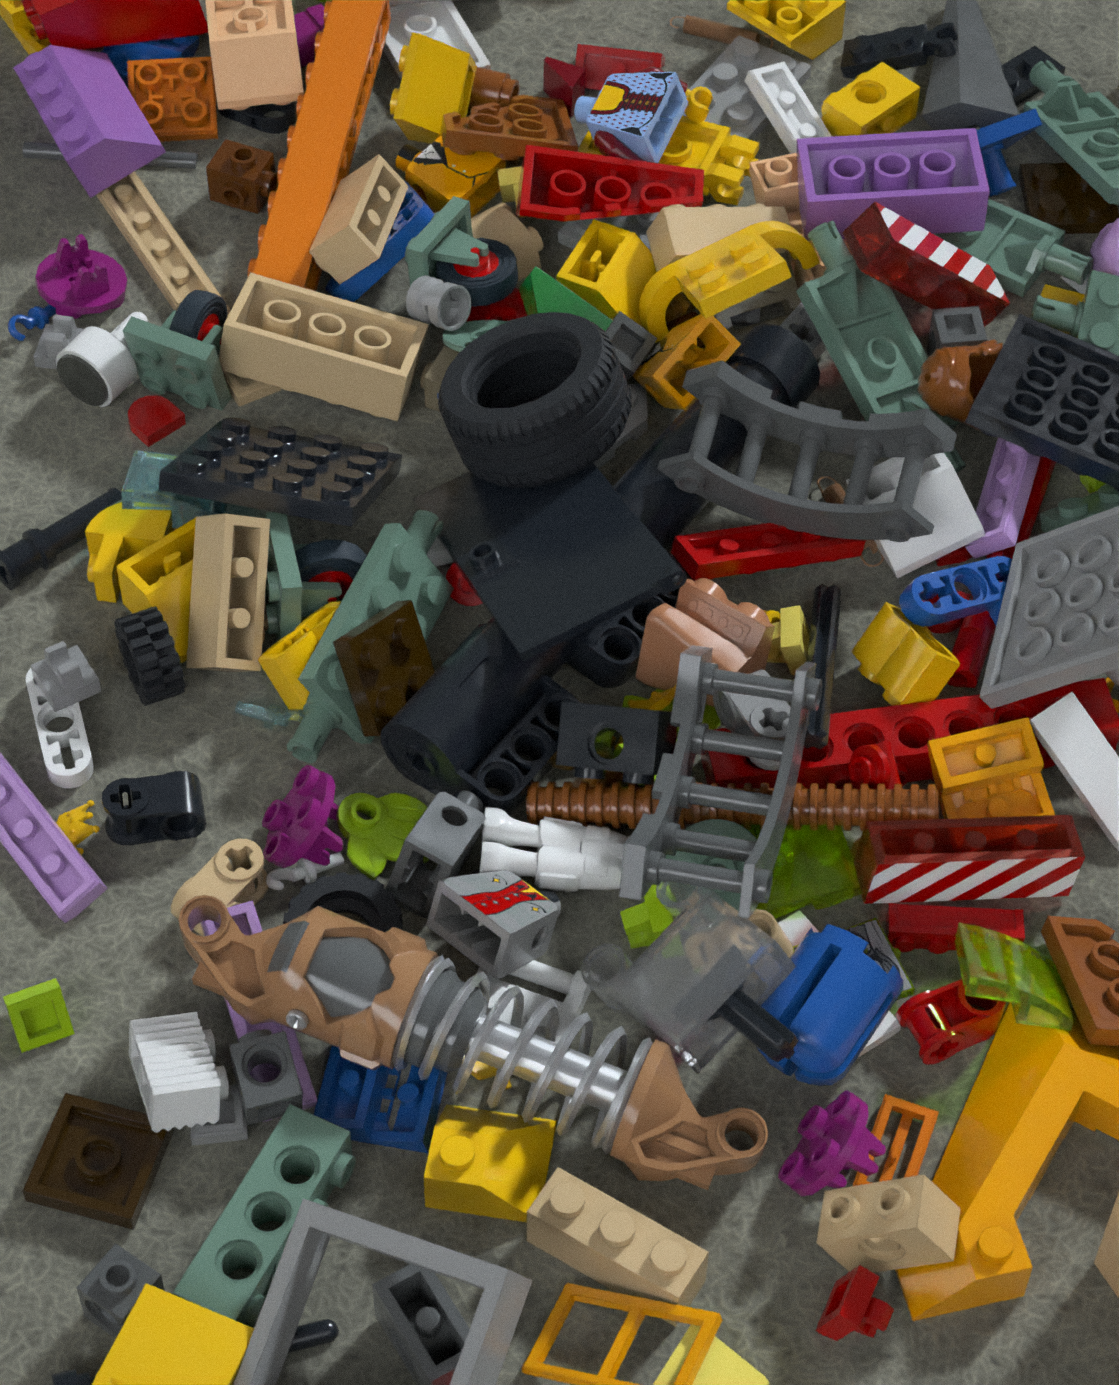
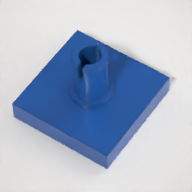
(1000, 137)

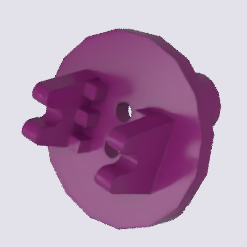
(80, 280)
(300, 821)
(831, 1142)

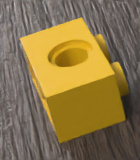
(872, 104)

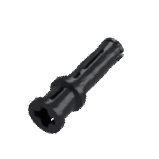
(41, 547)

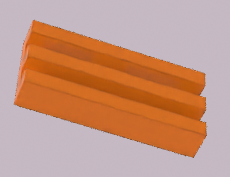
(909, 1111)

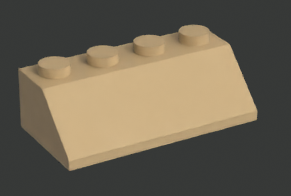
(322, 346)

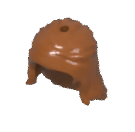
(955, 376)

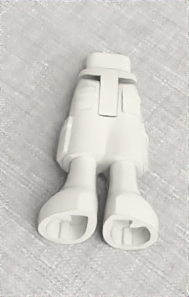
(566, 855)

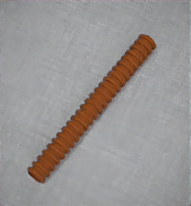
(809, 806)

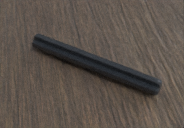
(823, 653)

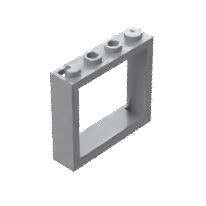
(314, 1225)

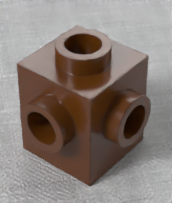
(241, 176)

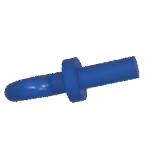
(36, 317)

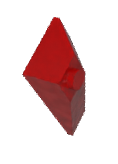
(593, 186)

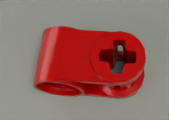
(946, 1021)

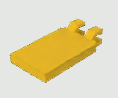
(708, 148)

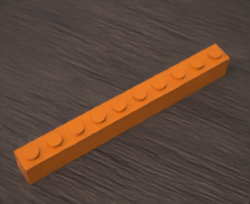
(323, 138)

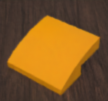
(990, 772)

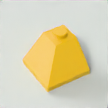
(487, 1162)

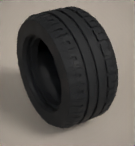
(541, 440)

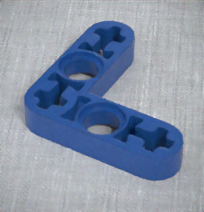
(410, 221)
(979, 576)

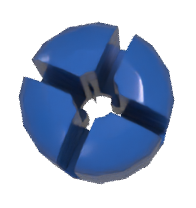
(831, 1004)

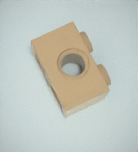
(889, 1225)

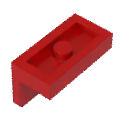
(604, 61)

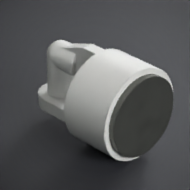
(98, 364)

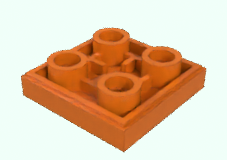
(176, 96)

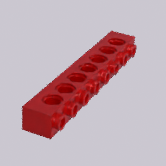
(909, 730)

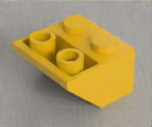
(799, 24)
(433, 83)
(609, 270)
(163, 579)

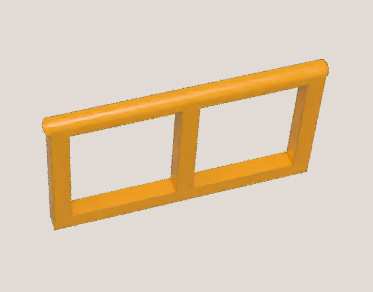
(637, 1310)

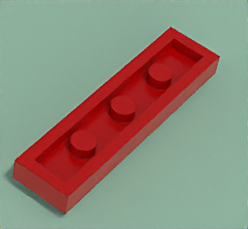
(757, 549)

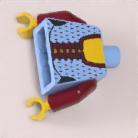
(640, 112)

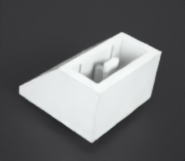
(939, 500)

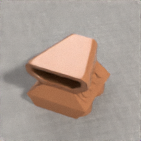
(703, 618)

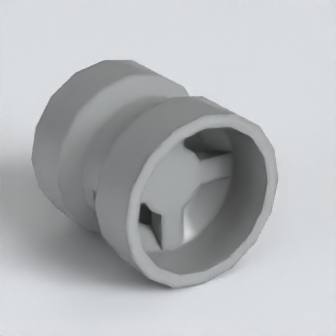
(438, 303)

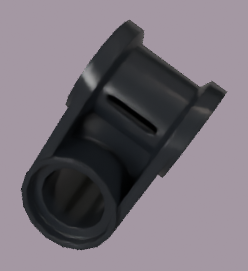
(158, 808)

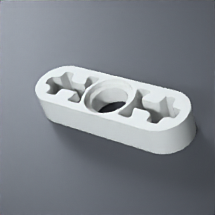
(53, 741)

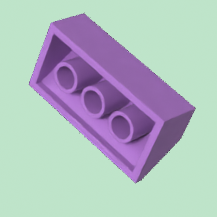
(89, 114)
(920, 175)

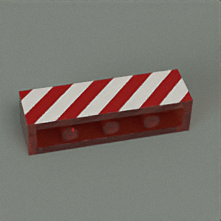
(922, 264)
(968, 859)

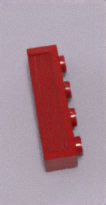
(936, 926)

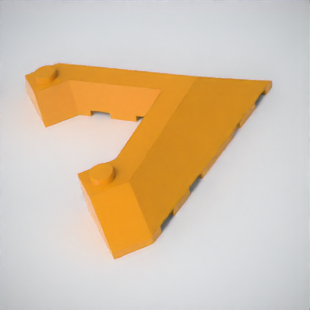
(999, 1151)

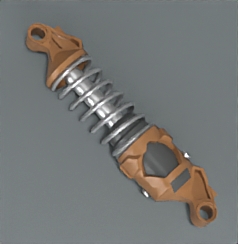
(404, 1005)

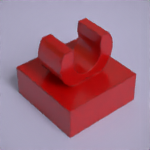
(853, 1307)

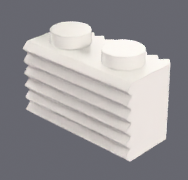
(177, 1071)

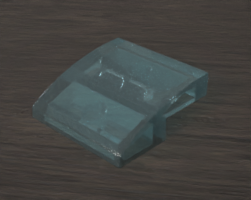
(142, 491)

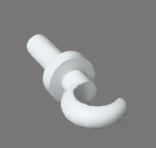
(305, 870)

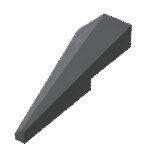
(971, 83)

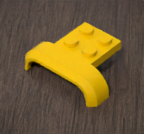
(725, 272)

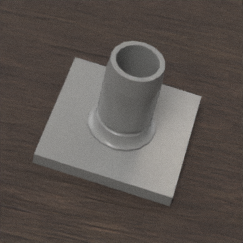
(1058, 612)

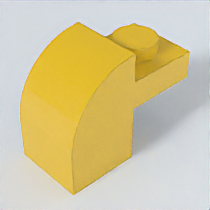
(115, 537)

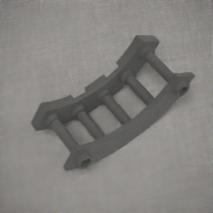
(815, 430)
(675, 788)

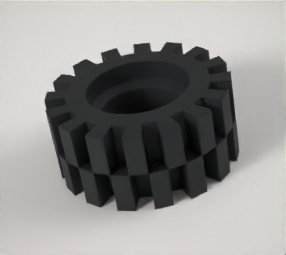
(150, 655)

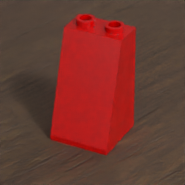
(113, 22)

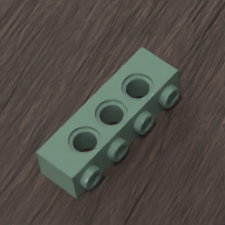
(296, 1147)

